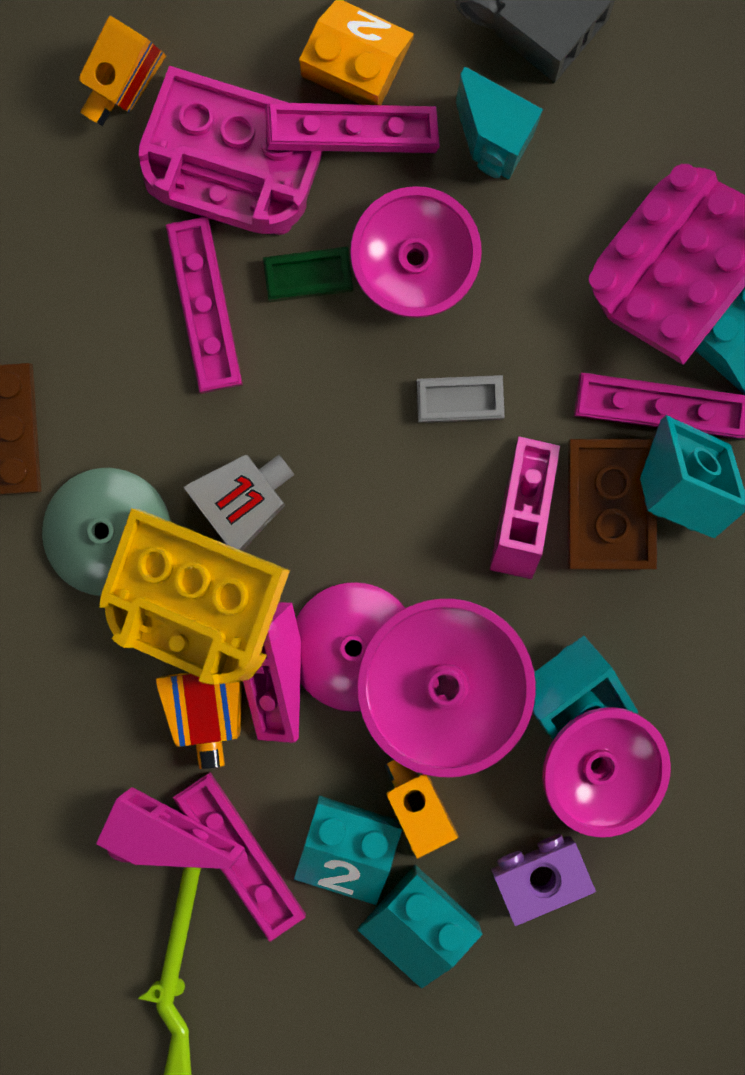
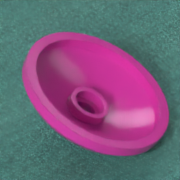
(422, 223)
(326, 626)
(624, 786)

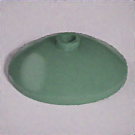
(77, 509)

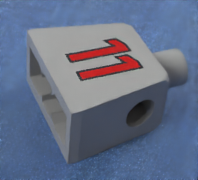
(240, 498)

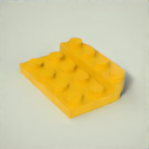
(190, 599)

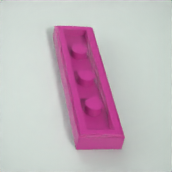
(351, 128)
(204, 305)
(648, 402)
(253, 873)

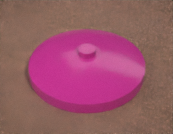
(446, 687)

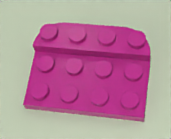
(213, 160)
(675, 262)

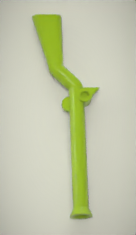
(169, 986)

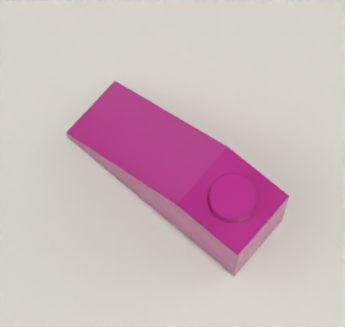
(525, 508)
(275, 686)
(156, 835)

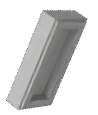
(460, 399)

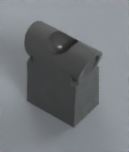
(541, 31)

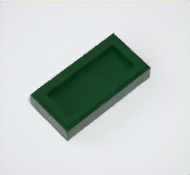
(308, 274)

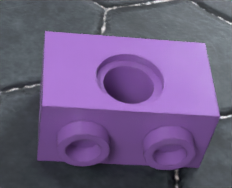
(568, 881)

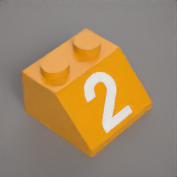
(354, 53)

